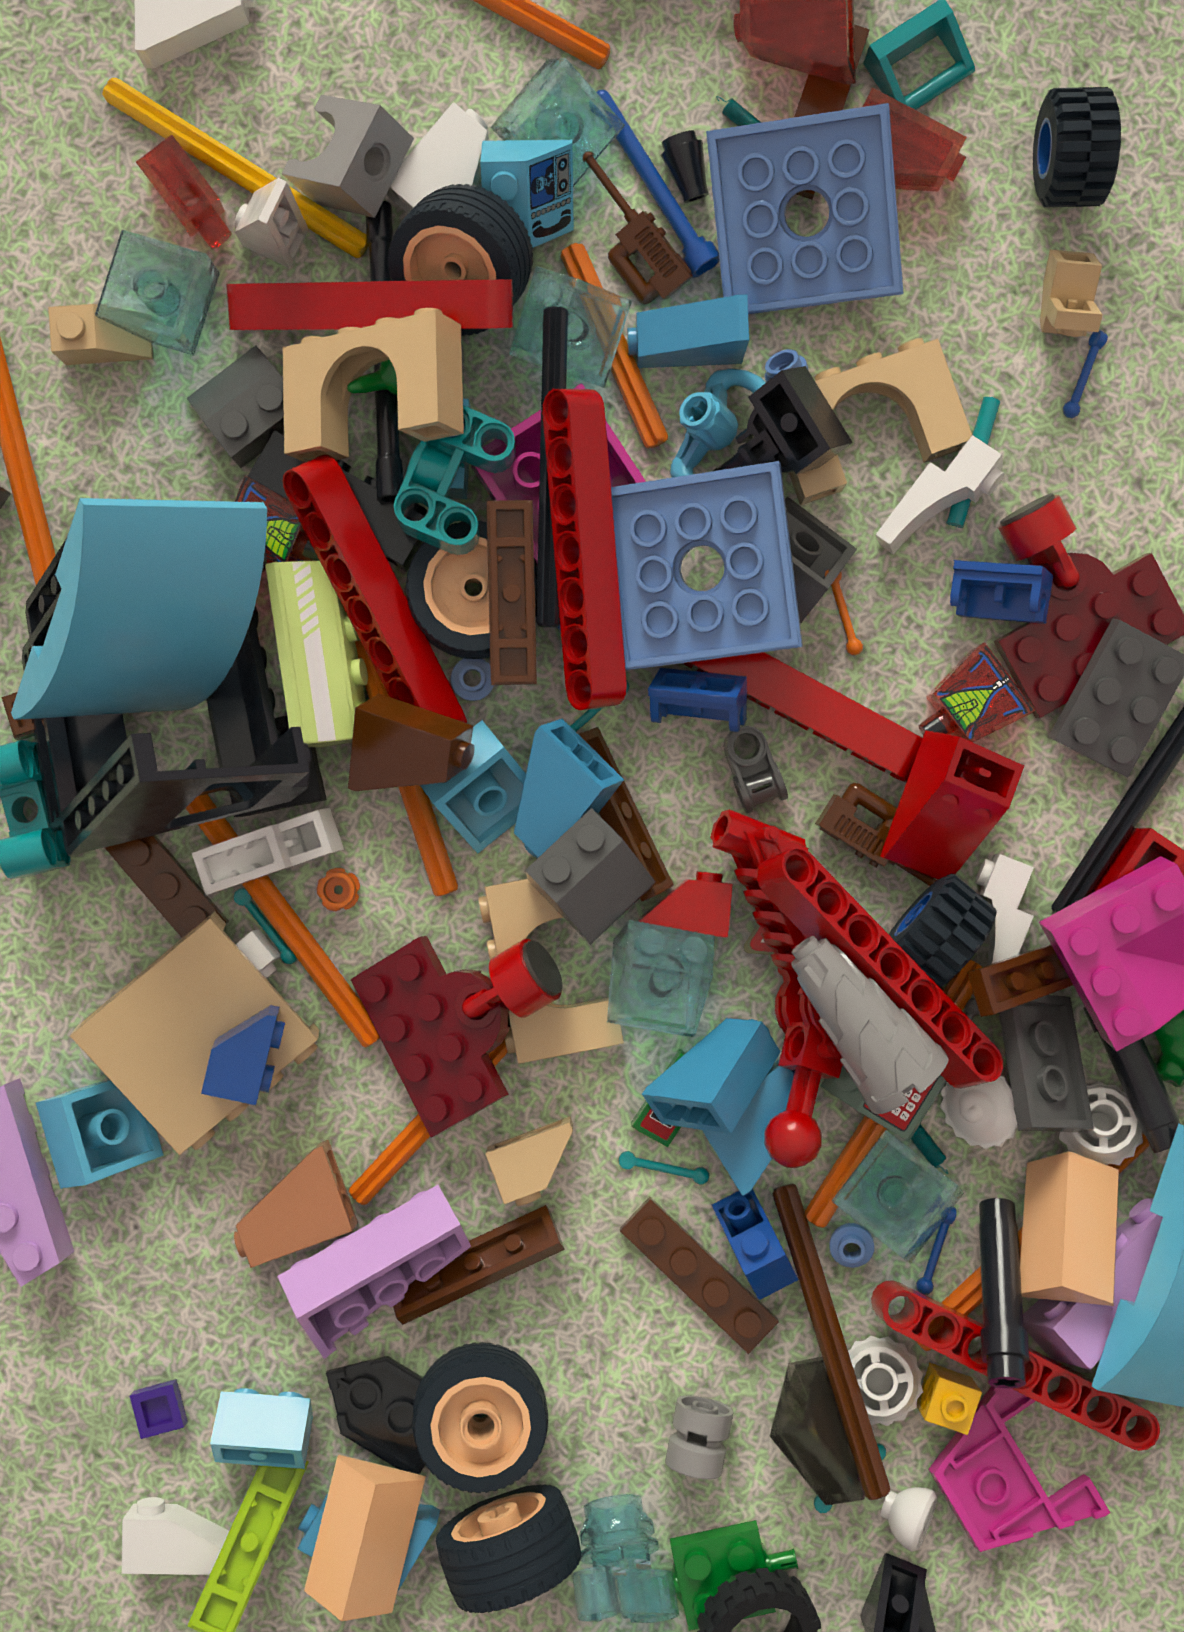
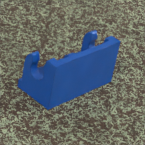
(1001, 591)
(699, 696)

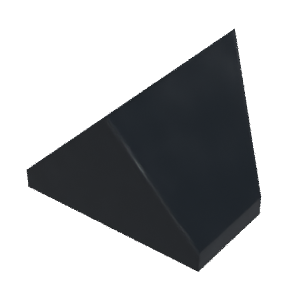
(898, 1599)

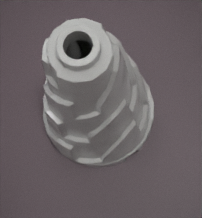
(877, 1040)

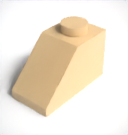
(83, 338)
(527, 1161)

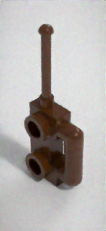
(643, 236)
(840, 824)

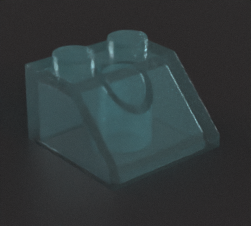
(560, 107)
(158, 291)
(594, 324)
(660, 978)
(898, 1196)

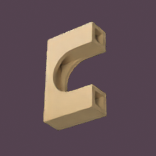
(427, 369)
(918, 383)
(556, 1029)

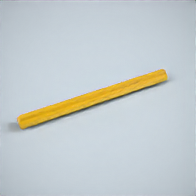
(229, 163)

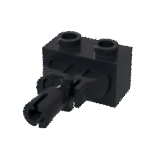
(790, 426)

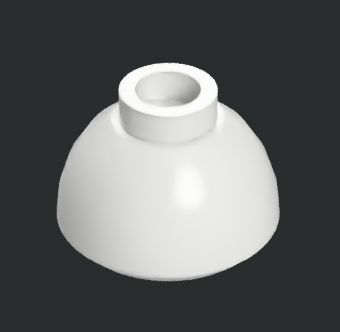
(910, 1515)

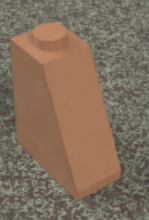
(299, 1211)

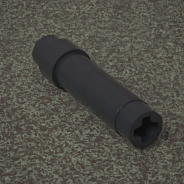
(1144, 1091)
(1003, 1336)

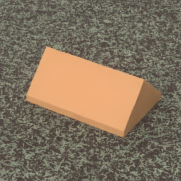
(1069, 1230)
(363, 1538)

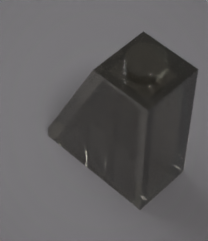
(813, 1434)

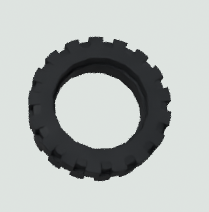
(755, 1593)

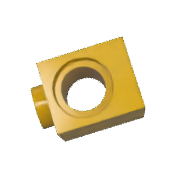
(948, 1398)

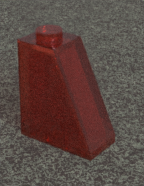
(801, 35)
(922, 147)

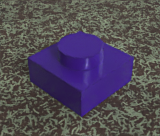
(158, 1409)

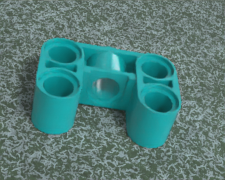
(433, 472)
(30, 845)

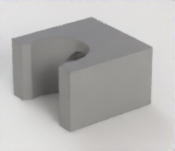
(358, 161)

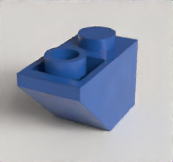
(240, 1056)
(754, 1243)

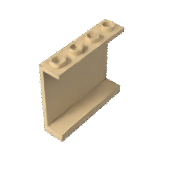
(164, 1022)

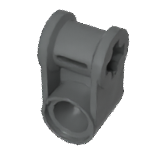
(754, 771)

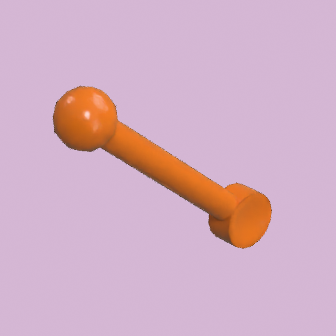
(854, 645)

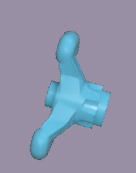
(708, 419)

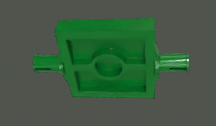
(716, 1556)

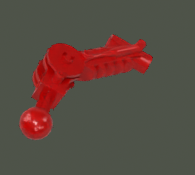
(793, 1134)

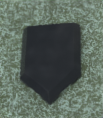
(377, 1409)

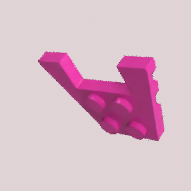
(996, 1488)

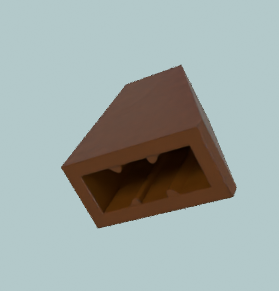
(405, 745)

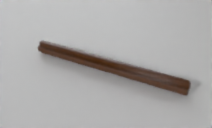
(831, 1342)

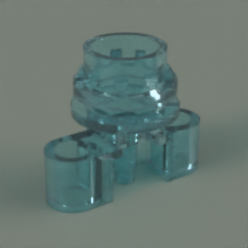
(621, 1574)

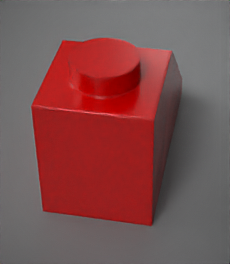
(695, 906)

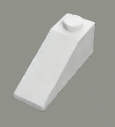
(272, 223)
(168, 1540)

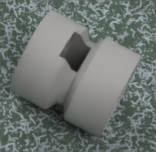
(697, 1443)

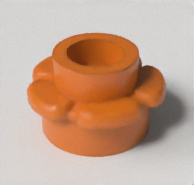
(327, 893)

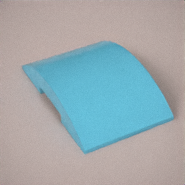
(146, 607)
(1147, 1335)

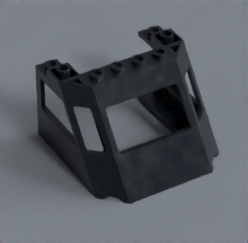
(109, 785)

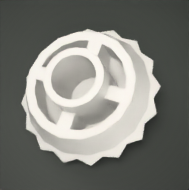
(981, 1112)
(1114, 1131)
(886, 1378)

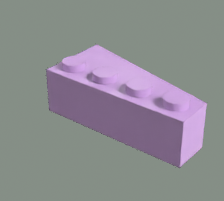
(30, 1214)
(372, 1267)
(1079, 1331)

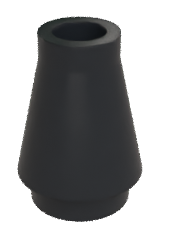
(686, 164)

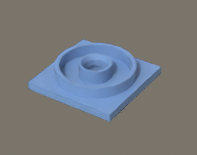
(766, 164)
(742, 519)

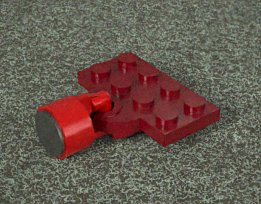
(1083, 601)
(448, 1023)

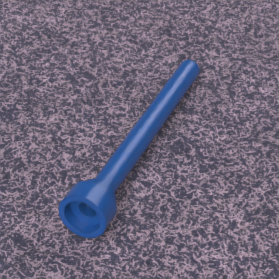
(698, 253)

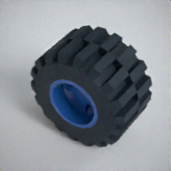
(1076, 147)
(944, 928)

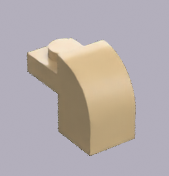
(1070, 294)

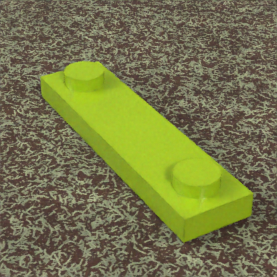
(246, 1549)

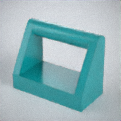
(931, 22)

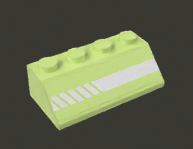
(315, 653)

